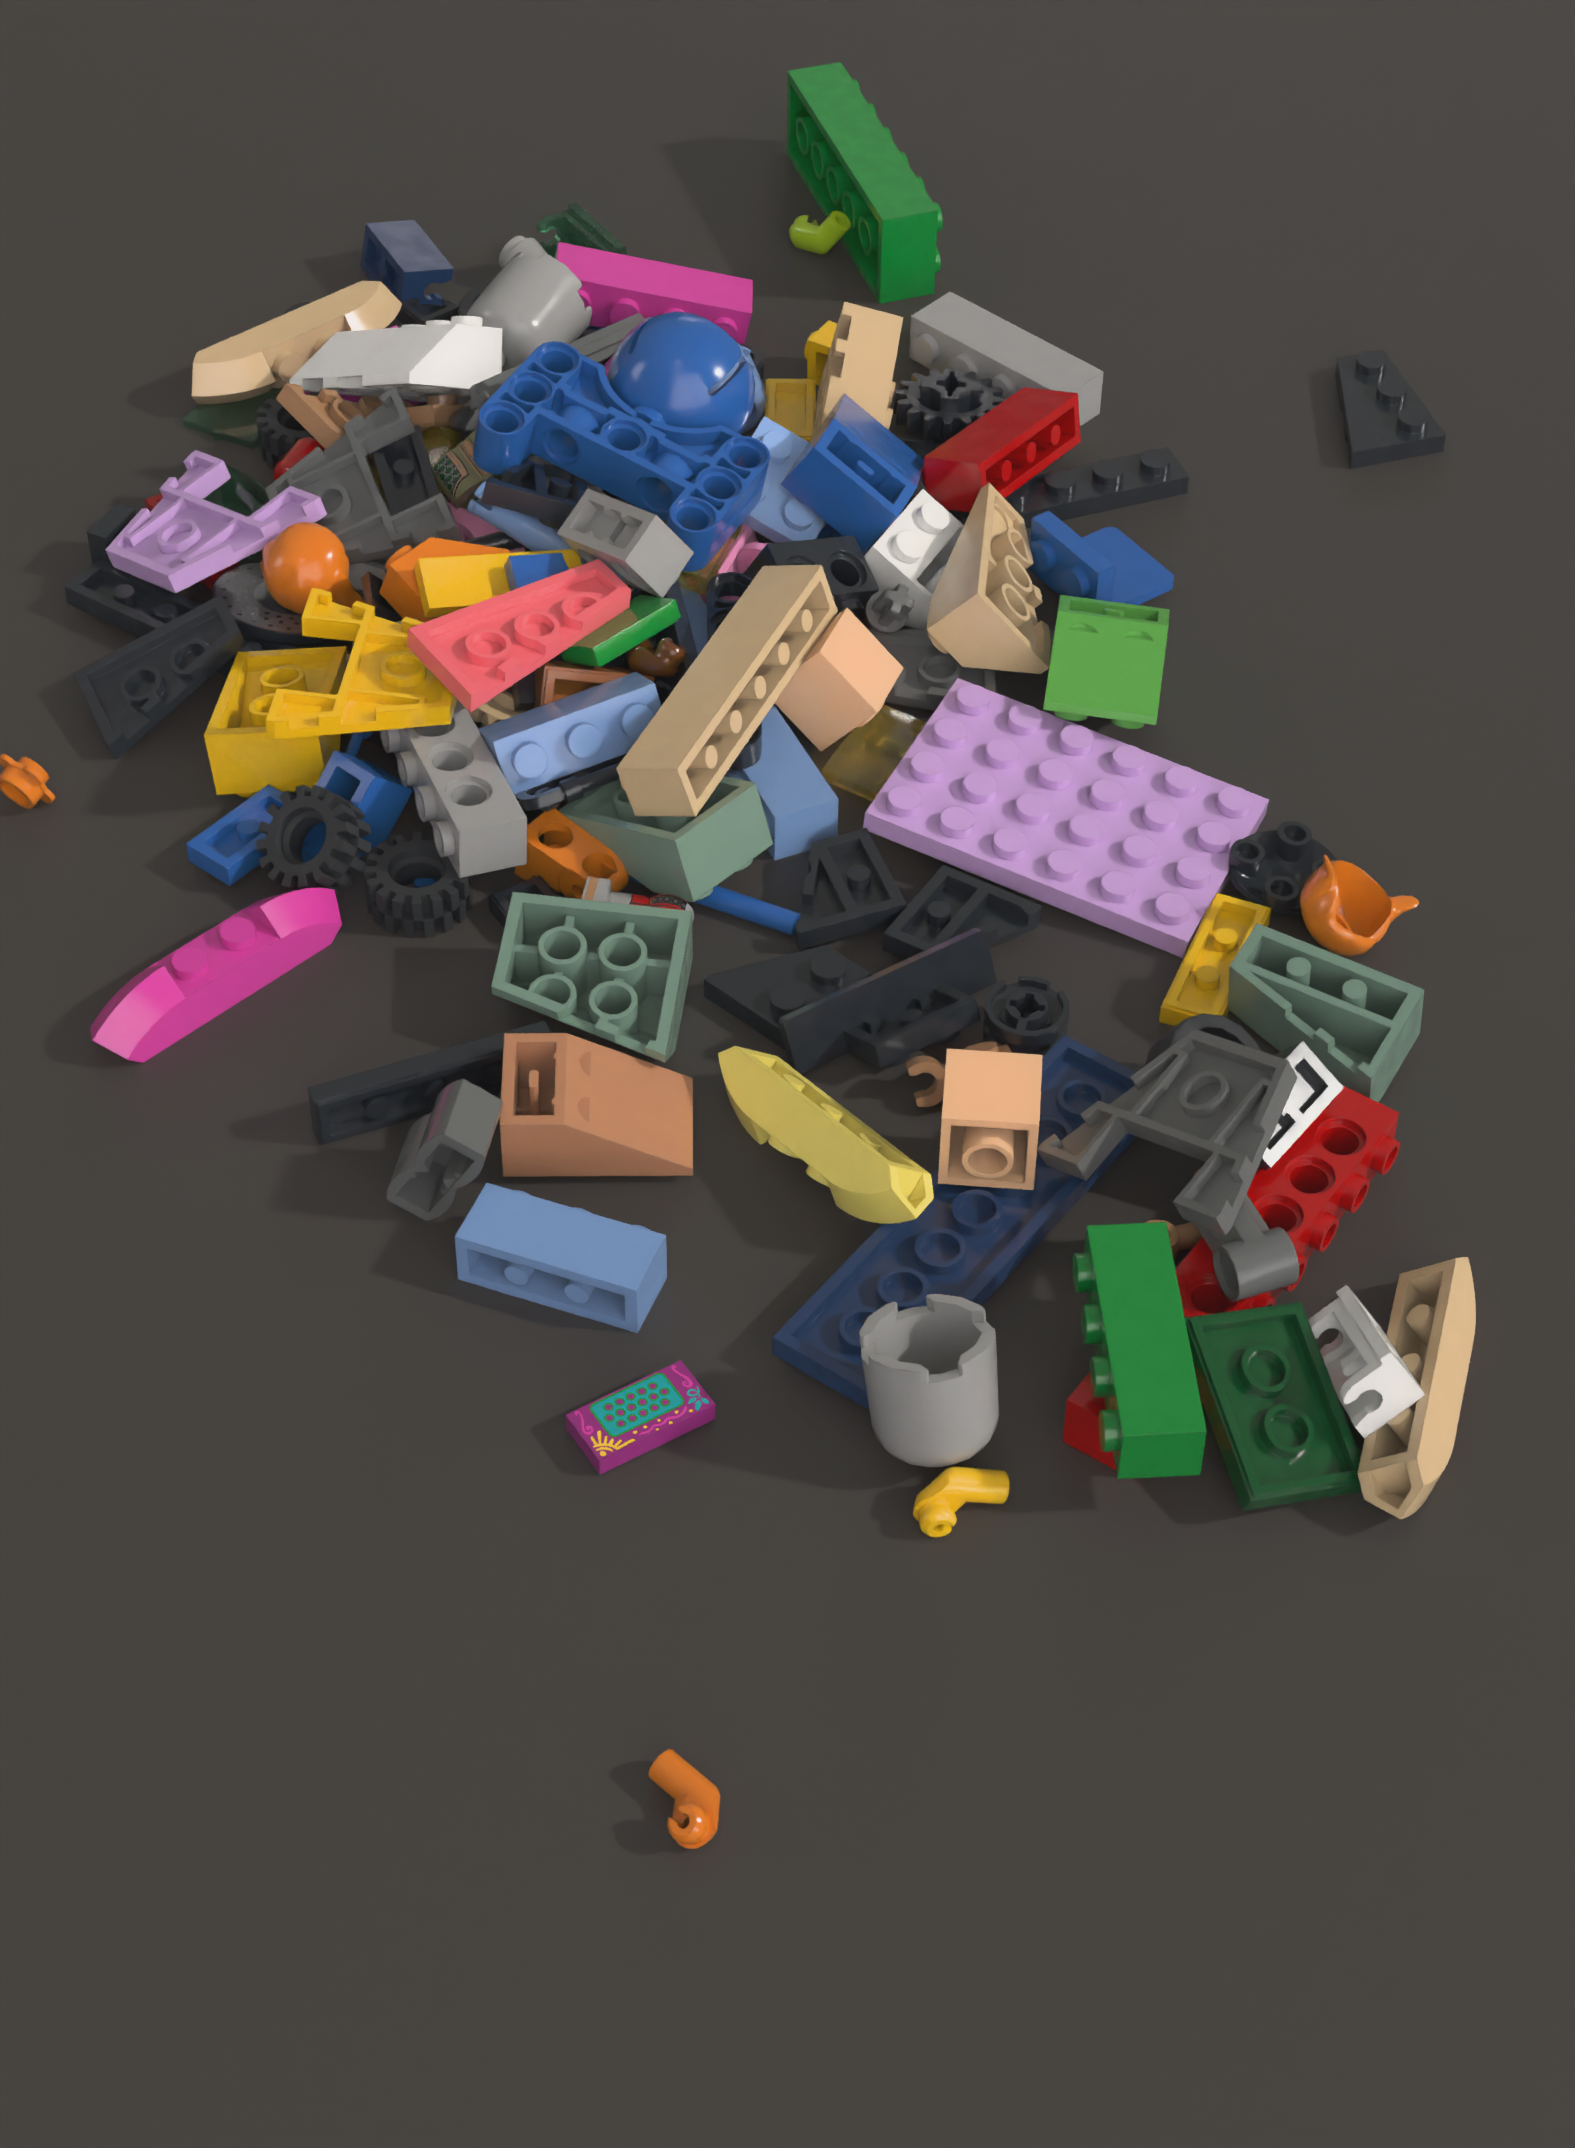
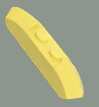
(841, 1151)

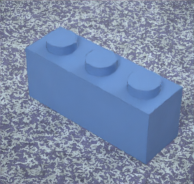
(572, 731)
(561, 1257)

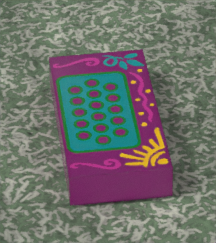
(640, 1417)

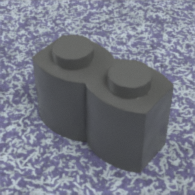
(444, 1150)

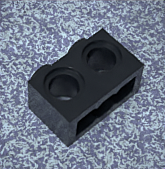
(842, 563)

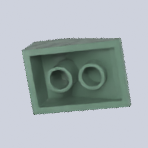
(678, 853)

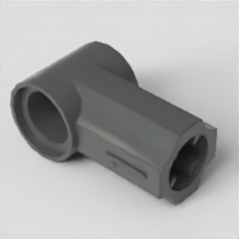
(1251, 1256)

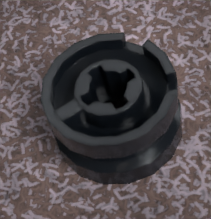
(1025, 1015)

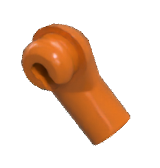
(694, 1796)

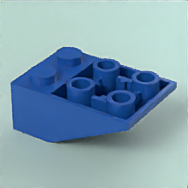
(855, 474)

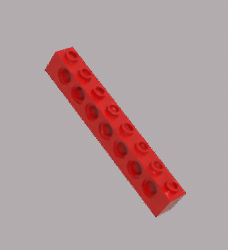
(1301, 1193)

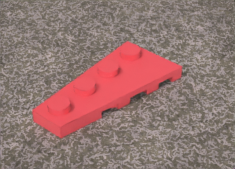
(512, 634)

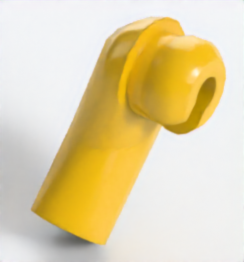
(953, 1488)

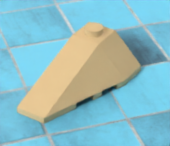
(985, 596)

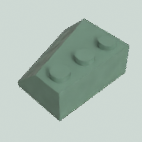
(599, 967)

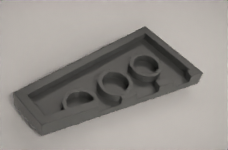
(926, 670)

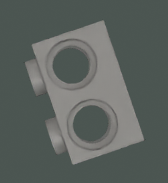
(627, 541)

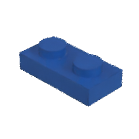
(229, 845)

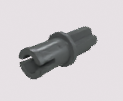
(888, 610)

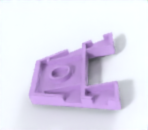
(194, 538)

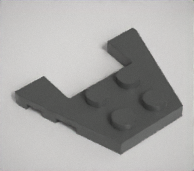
(352, 494)
(1197, 1099)

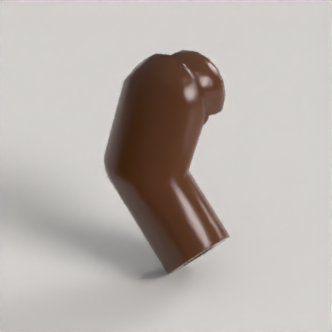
(659, 662)

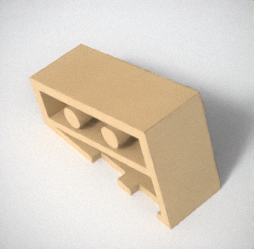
(860, 363)

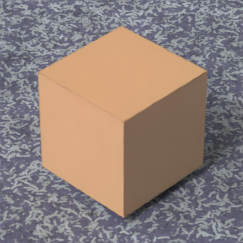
(839, 682)
(990, 1119)

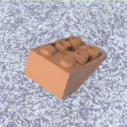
(591, 1111)

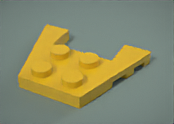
(381, 685)

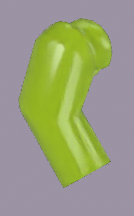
(819, 238)

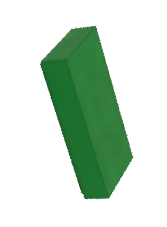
(633, 626)

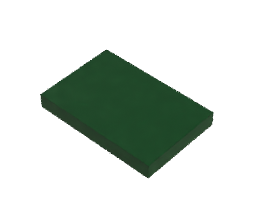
(1272, 1406)

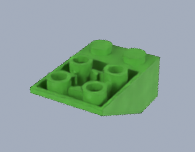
(1107, 661)

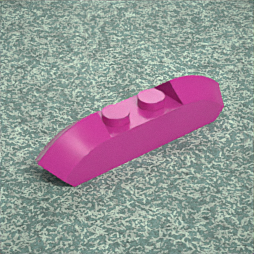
(216, 972)

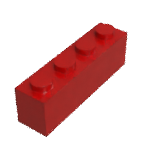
(1003, 447)

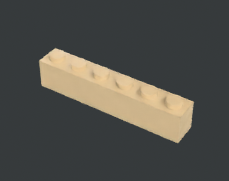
(727, 691)

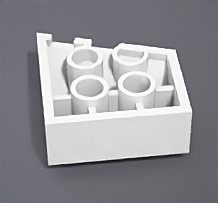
(414, 359)

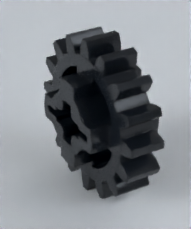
(943, 402)

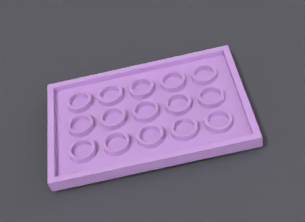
(1066, 816)

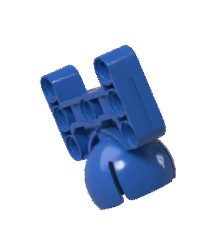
(642, 429)

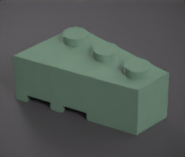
(1342, 1010)

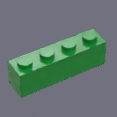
(1141, 1351)

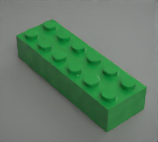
(860, 172)

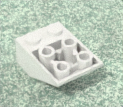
(915, 553)

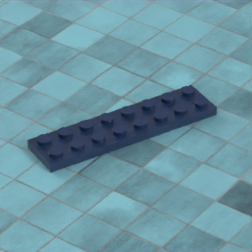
(961, 1240)

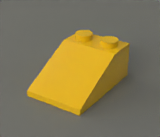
(236, 734)

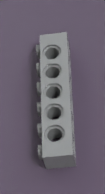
(460, 793)

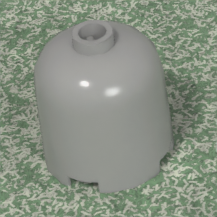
(533, 306)
(931, 1379)

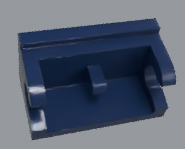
(404, 260)

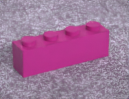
(629, 285)

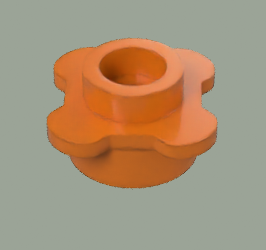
(24, 781)

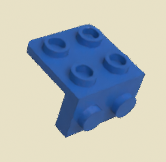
(1095, 566)

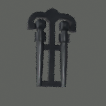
(569, 787)

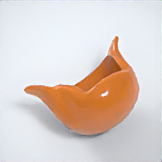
(305, 559)
(1348, 908)

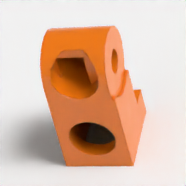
(568, 856)

